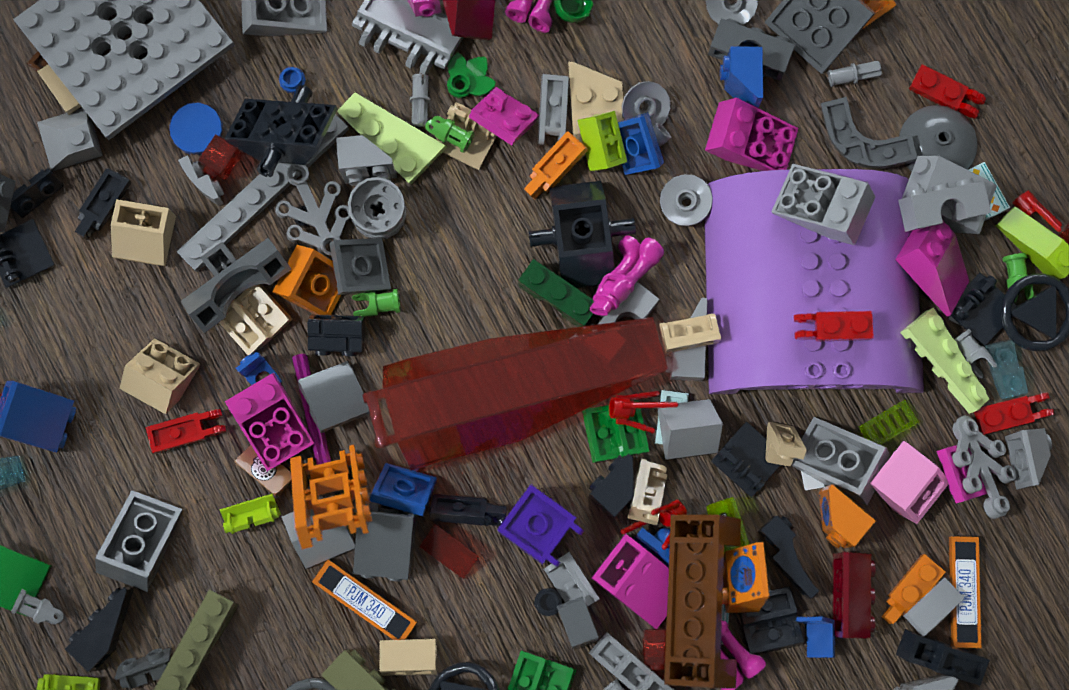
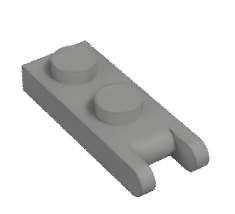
(552, 106)

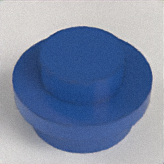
(291, 78)

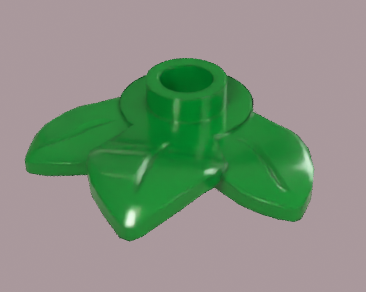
(469, 73)

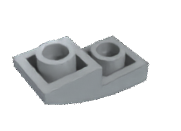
(208, 187)
(934, 607)

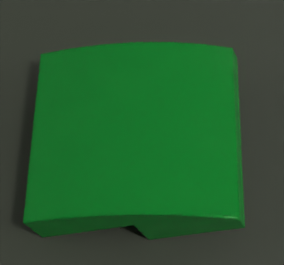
(610, 439)
(19, 573)
(540, 674)

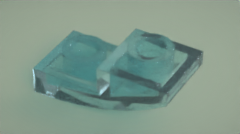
(1008, 375)

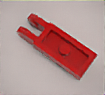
(945, 91)
(836, 326)
(1010, 414)
(182, 431)

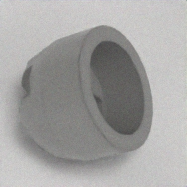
(661, 134)

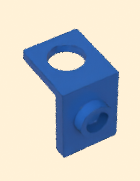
(253, 365)
(819, 636)

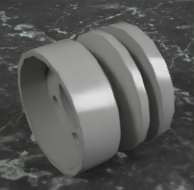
(372, 194)

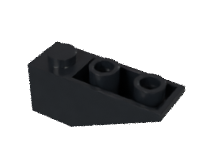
(100, 637)

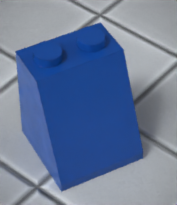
(34, 416)

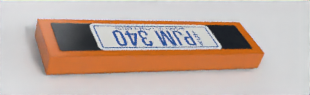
(966, 579)
(364, 601)

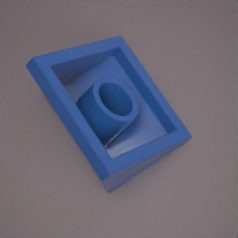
(640, 144)

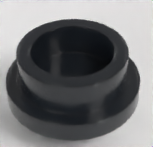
(547, 601)

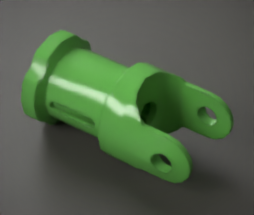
(449, 132)
(1017, 269)
(378, 303)

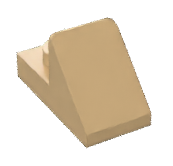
(783, 444)

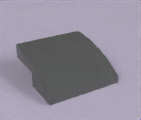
(333, 396)

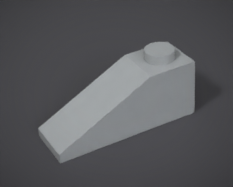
(689, 363)

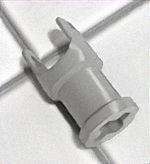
(972, 351)
(43, 609)

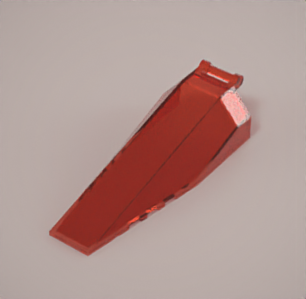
(508, 388)

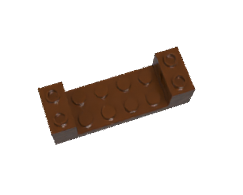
(696, 601)

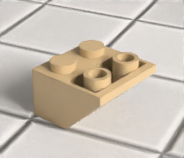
(141, 232)
(158, 375)

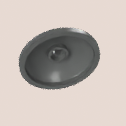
(938, 120)

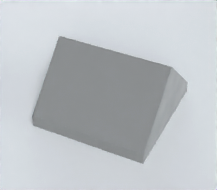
(690, 429)

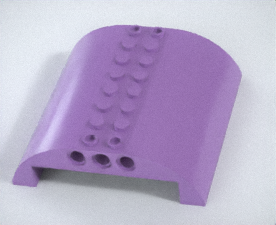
(772, 269)

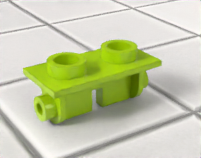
(253, 511)

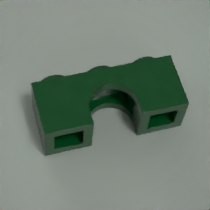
(551, 288)

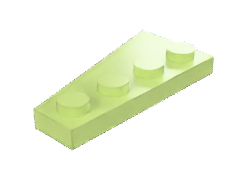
(406, 145)
(943, 352)

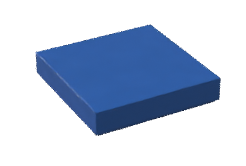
(403, 489)

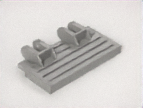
(401, 28)

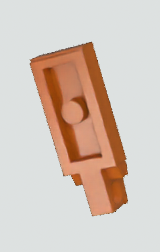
(555, 164)
(912, 587)

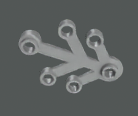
(315, 216)
(967, 433)

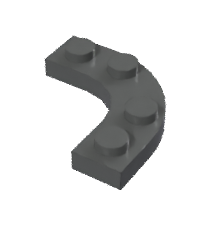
(859, 149)

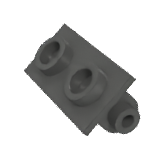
(133, 671)

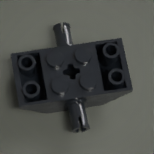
(281, 129)
(582, 258)

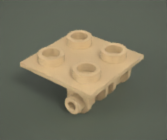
(480, 144)

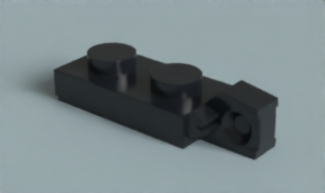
(101, 202)
(466, 510)

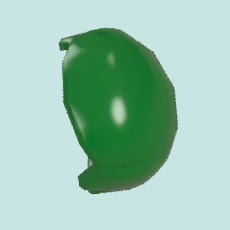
(573, 10)

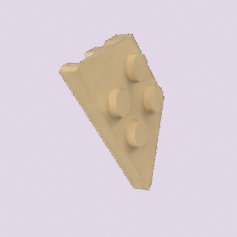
(592, 95)

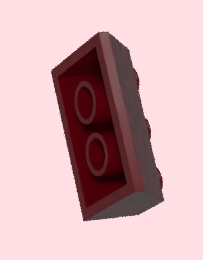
(853, 595)

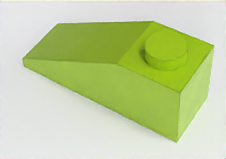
(1041, 245)

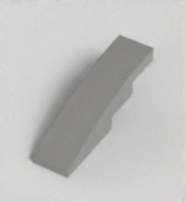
(626, 665)

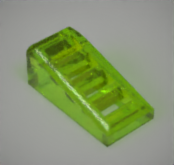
(870, 434)

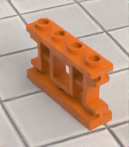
(334, 510)

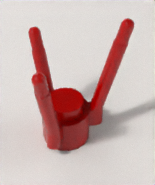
(1030, 205)
(623, 407)
(665, 512)

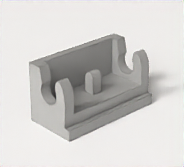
(570, 580)

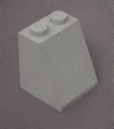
(937, 170)

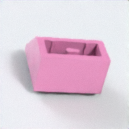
(909, 483)

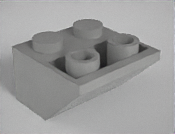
(362, 160)

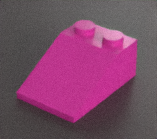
(936, 265)

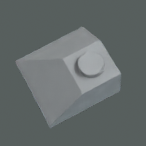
(69, 139)
(1028, 455)

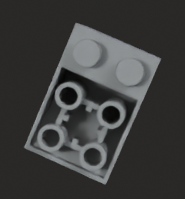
(825, 203)

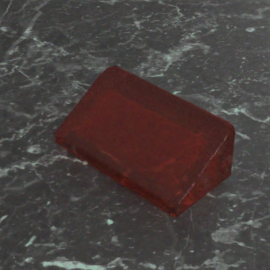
(449, 551)

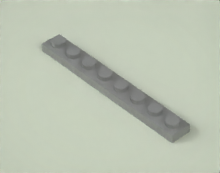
(250, 203)

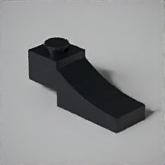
(779, 535)
(942, 657)

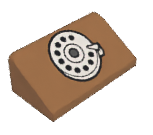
(273, 480)

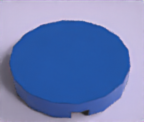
(195, 127)

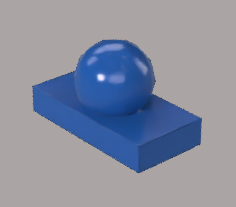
(654, 543)

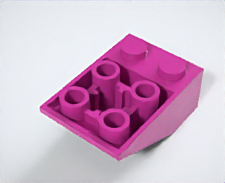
(750, 136)
(270, 421)
(636, 580)

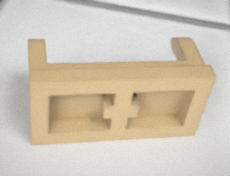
(690, 333)
(647, 492)
(408, 657)

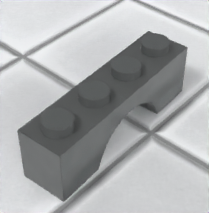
(211, 300)

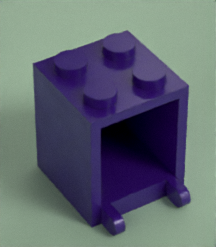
(537, 525)

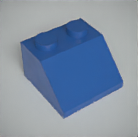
(743, 74)

